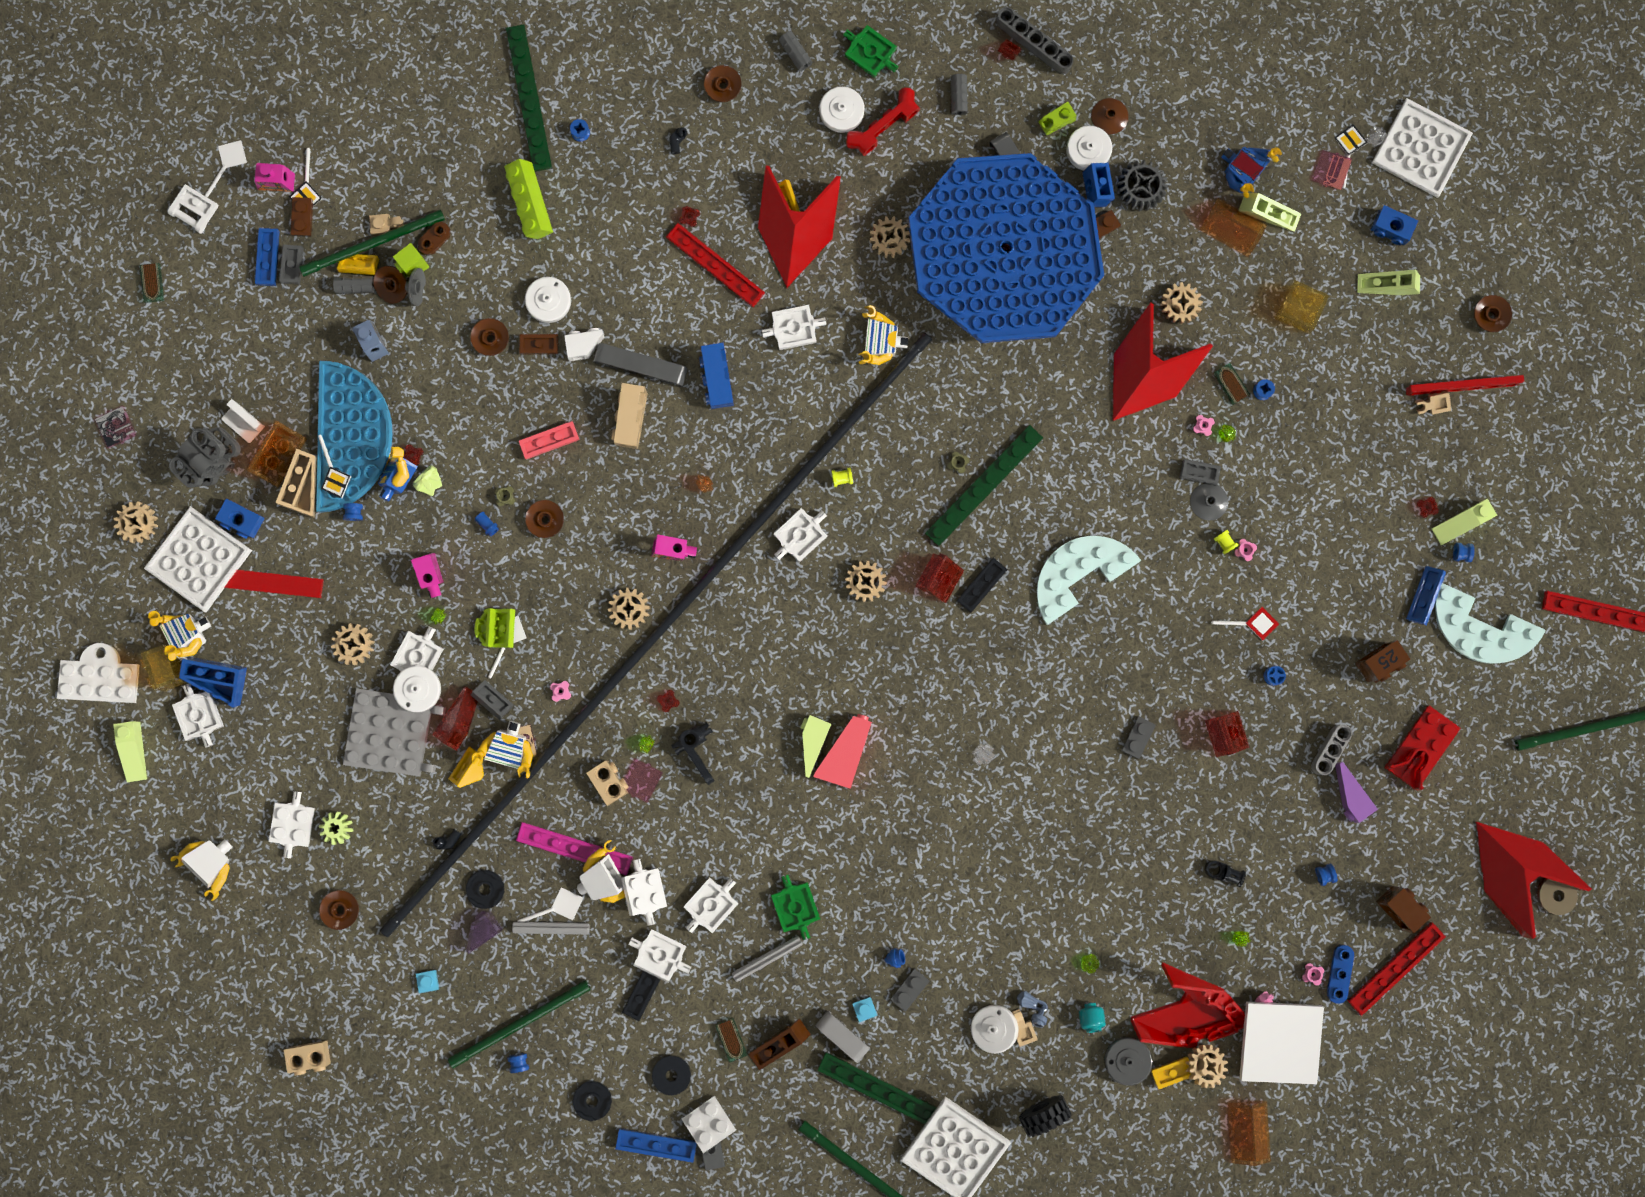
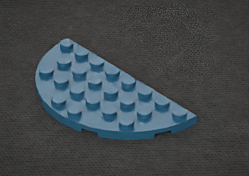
(354, 430)

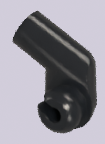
(676, 138)
(443, 843)

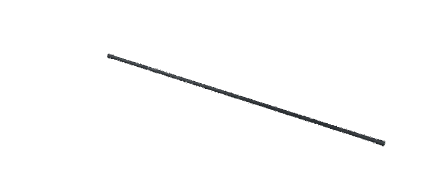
(391, 925)

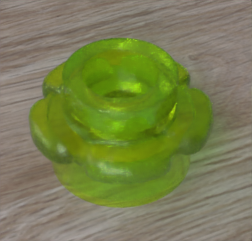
(1229, 432)
(438, 616)
(645, 744)
(1241, 938)
(1090, 958)

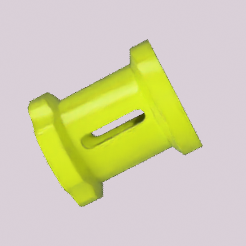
(842, 477)
(1225, 542)

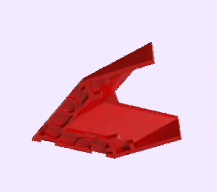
(795, 236)
(1142, 377)
(1509, 868)
(1200, 1014)

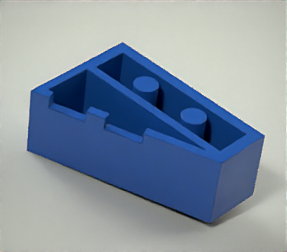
(716, 376)

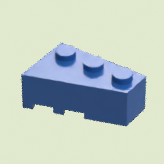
(216, 678)

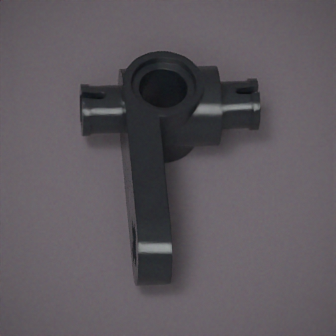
(700, 735)

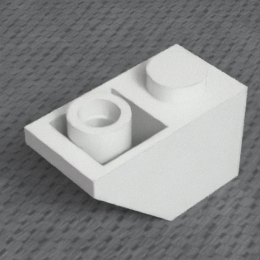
(582, 345)

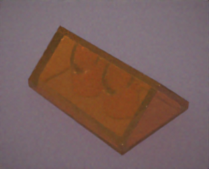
(1233, 227)
(276, 453)
(1249, 1133)

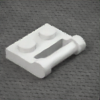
(195, 202)

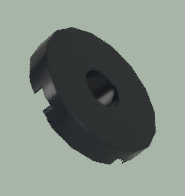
(473, 889)
(671, 1063)
(598, 1090)

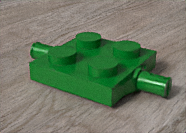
(870, 51)
(795, 907)

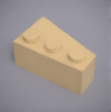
(629, 415)
(300, 484)

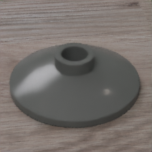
(415, 286)
(1201, 506)

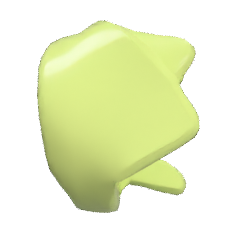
(428, 481)

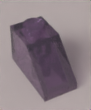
(482, 930)

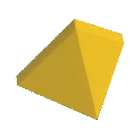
(465, 771)

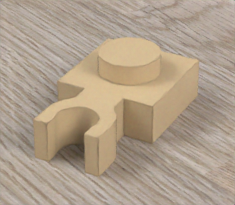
(1436, 404)

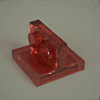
(940, 577)
(1227, 734)

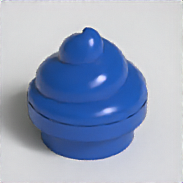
(895, 958)

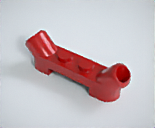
(867, 141)

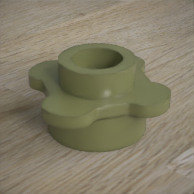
(963, 461)
(500, 492)

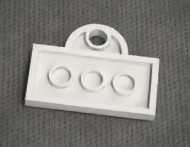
(98, 677)

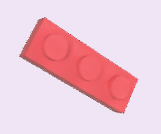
(549, 440)

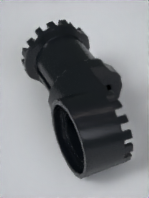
(1225, 872)

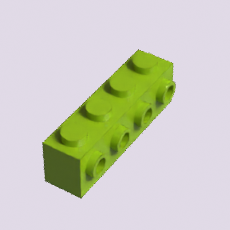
(528, 199)

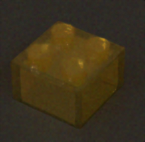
(1302, 307)
(161, 671)

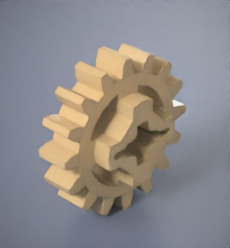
(896, 241)
(1182, 292)
(140, 516)
(858, 587)
(637, 608)
(354, 637)
(1206, 1066)

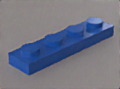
(656, 1145)

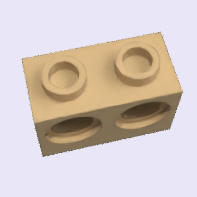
(604, 785)
(306, 1053)

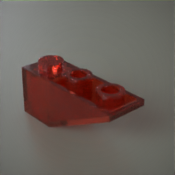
(457, 720)

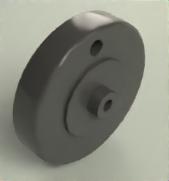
(1128, 1061)

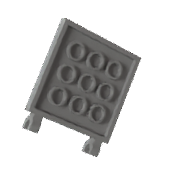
(387, 735)

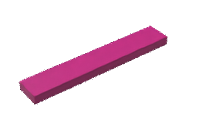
(568, 846)

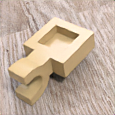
(382, 223)
(1025, 1029)

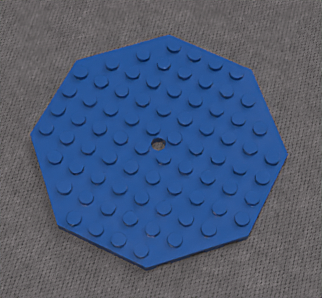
(980, 285)

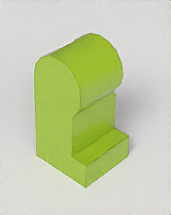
(1058, 118)

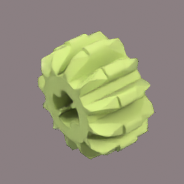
(332, 835)

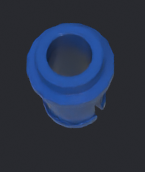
(484, 521)

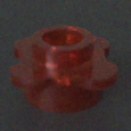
(689, 211)
(417, 454)
(1432, 507)
(673, 701)

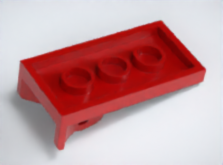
(1422, 748)

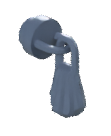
(1028, 1001)

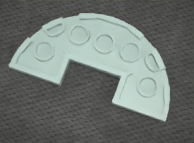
(1074, 562)
(1477, 639)

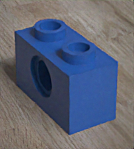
(1098, 184)
(1404, 224)
(230, 511)

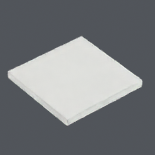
(1422, 147)
(198, 559)
(1281, 1043)
(955, 1150)

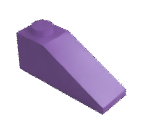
(1354, 798)

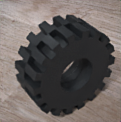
(1045, 1116)

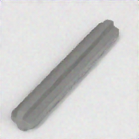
(550, 928)
(767, 958)

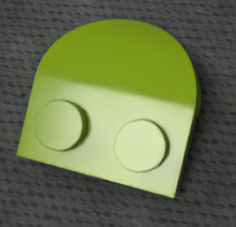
(496, 628)

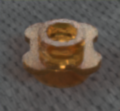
(704, 483)

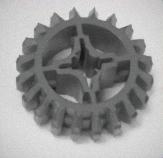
(1135, 171)

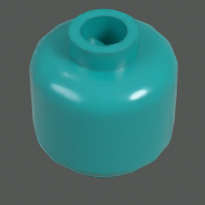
(1092, 1018)

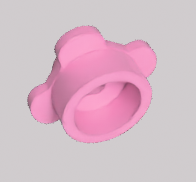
(1198, 428)
(1250, 550)
(565, 691)
(1316, 979)
(1265, 997)

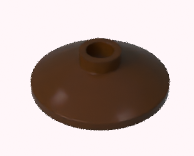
(720, 75)
(1109, 124)
(384, 285)
(1499, 307)
(486, 328)
(544, 509)
(329, 912)

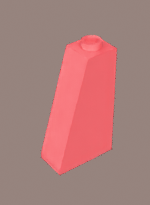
(843, 758)

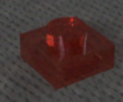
(1009, 50)

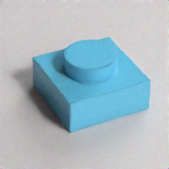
(427, 981)
(864, 1009)

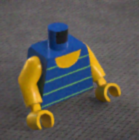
(396, 474)

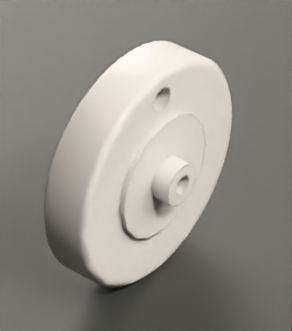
(841, 109)
(1088, 146)
(548, 299)
(417, 688)
(994, 1029)

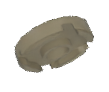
(1560, 907)

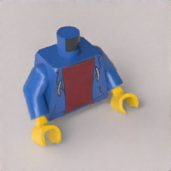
(1247, 166)

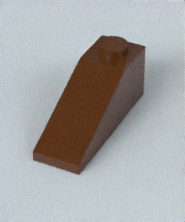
(780, 1044)

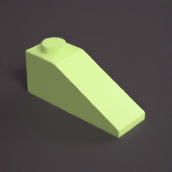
(1269, 211)
(1390, 283)
(1464, 521)
(814, 735)
(130, 750)

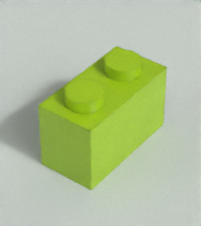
(408, 260)

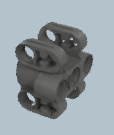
(205, 458)

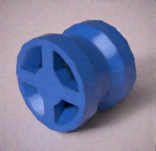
(581, 134)
(1260, 392)
(352, 512)
(1463, 552)
(1278, 675)
(1326, 874)
(518, 1063)

